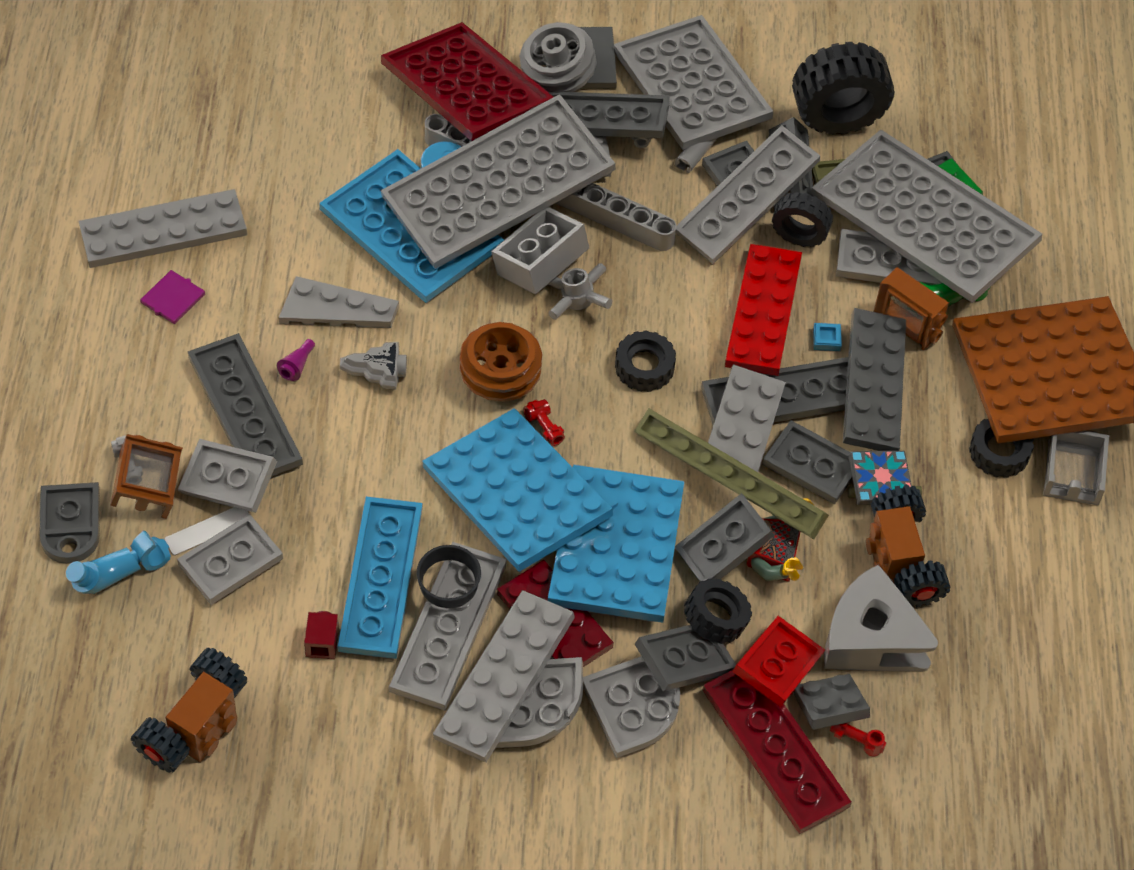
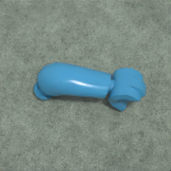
(105, 571)

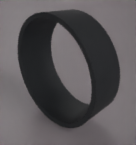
(454, 553)

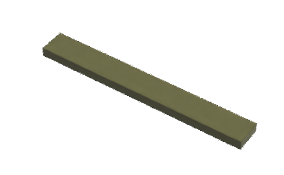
(732, 473)

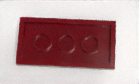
(584, 634)

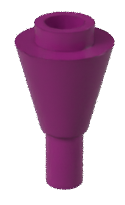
(293, 364)

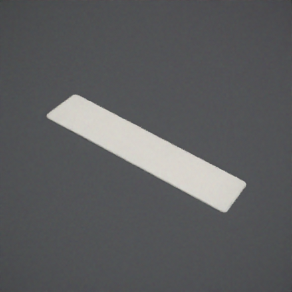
(203, 530)

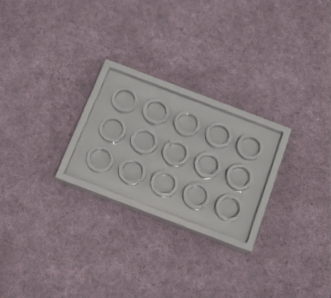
(701, 77)

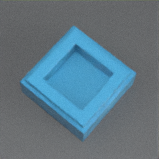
(827, 337)

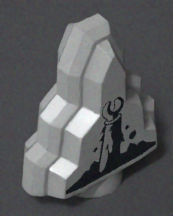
(377, 365)

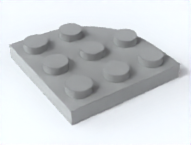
(548, 705)
(631, 705)

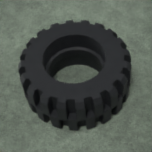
(843, 88)

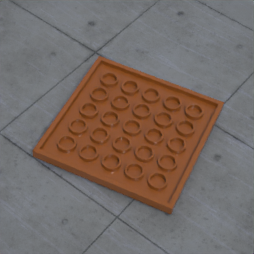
(1050, 368)

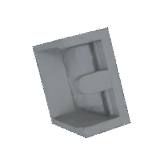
(1077, 466)

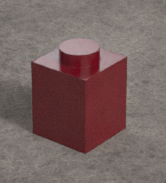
(321, 635)

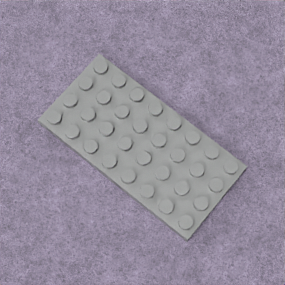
(497, 181)
(927, 215)

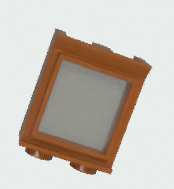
(909, 299)
(147, 473)

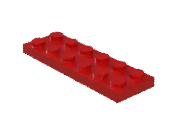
(763, 309)

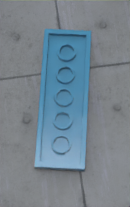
(380, 578)

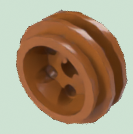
(501, 348)

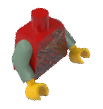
(777, 556)

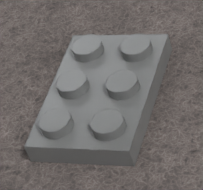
(227, 475)
(230, 559)

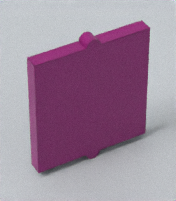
(172, 296)

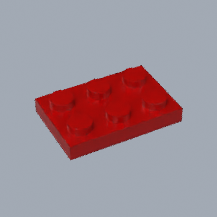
(779, 661)

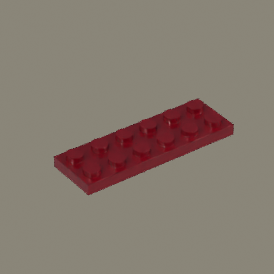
(778, 752)

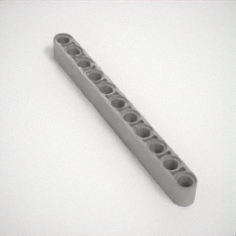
(590, 201)

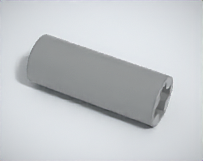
(693, 155)

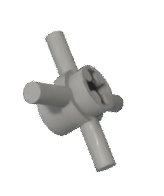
(578, 290)

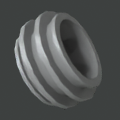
(564, 51)

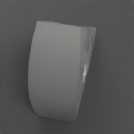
(877, 629)

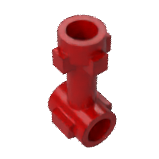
(538, 411)
(873, 741)

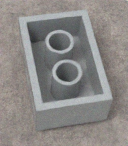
(540, 249)

